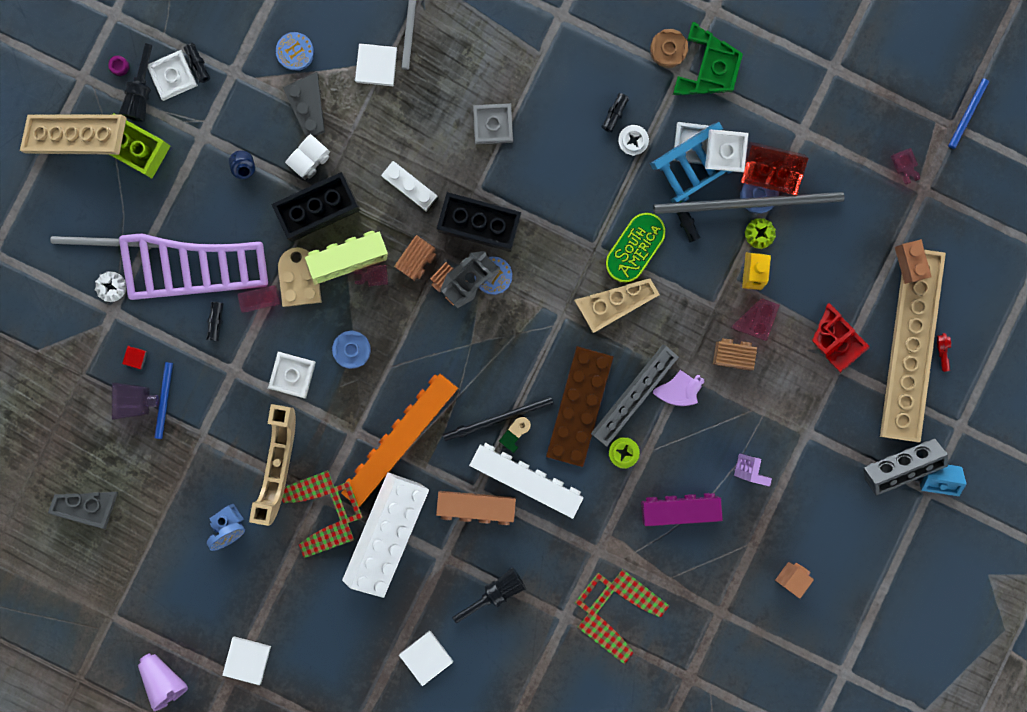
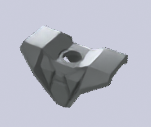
(455, 285)

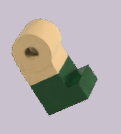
(519, 427)

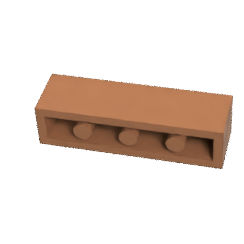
(476, 506)

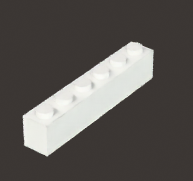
(527, 481)

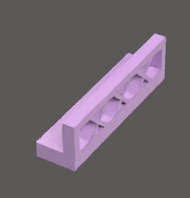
(748, 468)

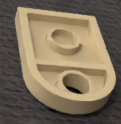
(295, 280)

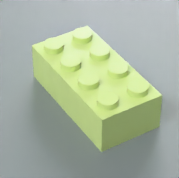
(346, 257)

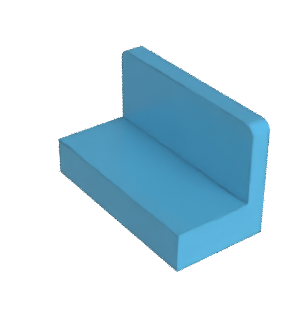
(945, 481)

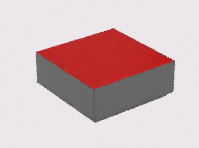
(135, 357)

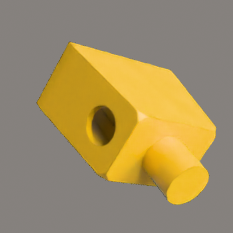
(756, 270)

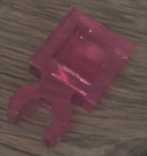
(905, 163)
(375, 275)

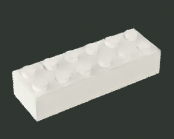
(385, 535)

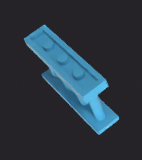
(678, 153)

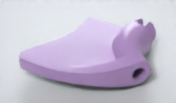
(680, 390)

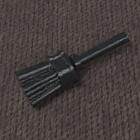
(137, 91)
(495, 593)

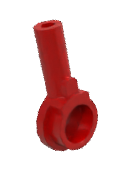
(943, 344)

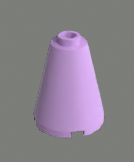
(160, 682)

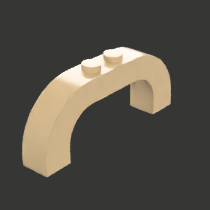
(272, 491)

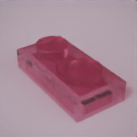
(259, 299)

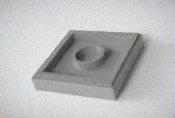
(493, 123)

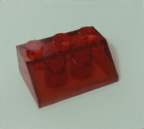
(774, 168)

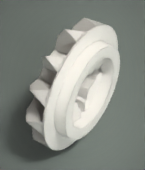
(634, 131)
(117, 281)

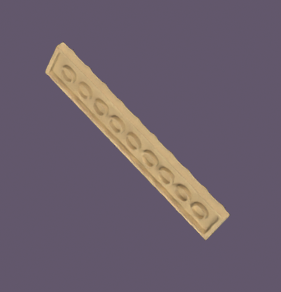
(912, 354)

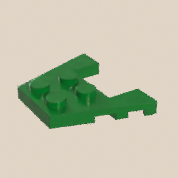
(717, 69)

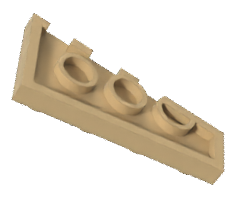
(611, 305)

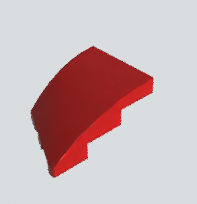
(838, 340)

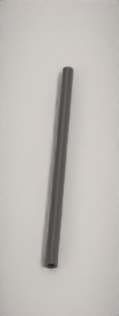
(748, 202)

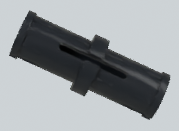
(196, 63)
(615, 112)
(688, 225)
(214, 321)

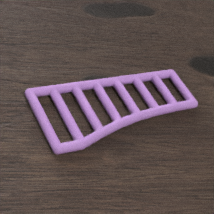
(183, 247)

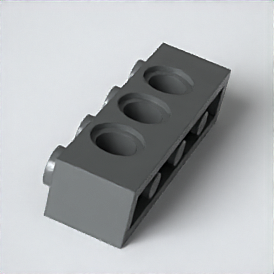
(905, 466)

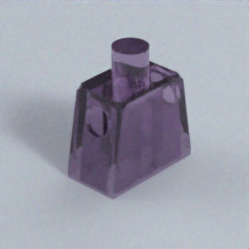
(131, 401)

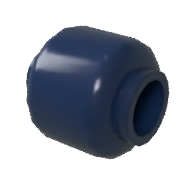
(242, 164)

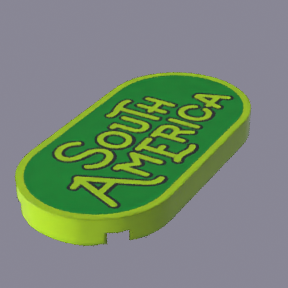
(635, 247)

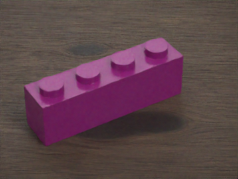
(681, 510)

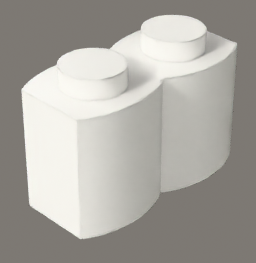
(308, 157)

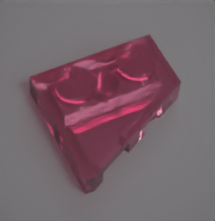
(758, 319)

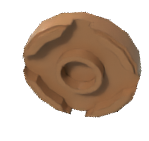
(669, 48)

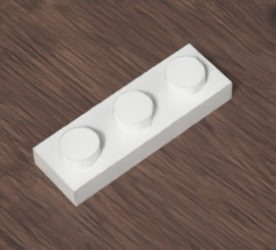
(409, 186)

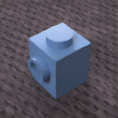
(225, 517)

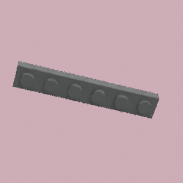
(634, 395)

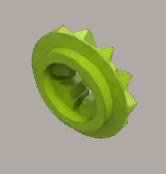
(751, 233)
(627, 461)

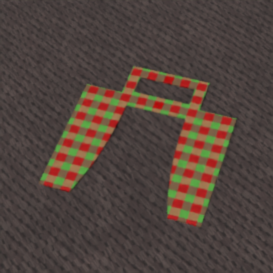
(334, 534)
(599, 629)

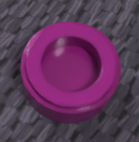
(118, 65)

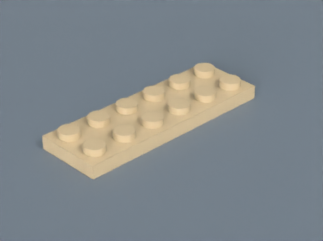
(73, 134)

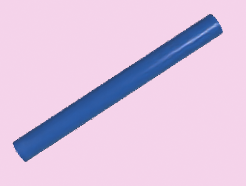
(968, 114)
(163, 400)

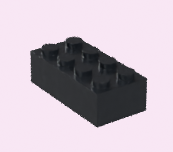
(316, 207)
(479, 222)

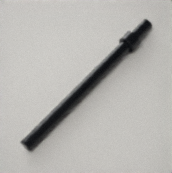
(462, 431)

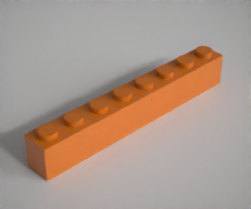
(401, 438)

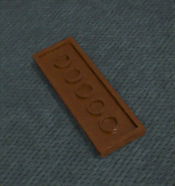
(579, 406)

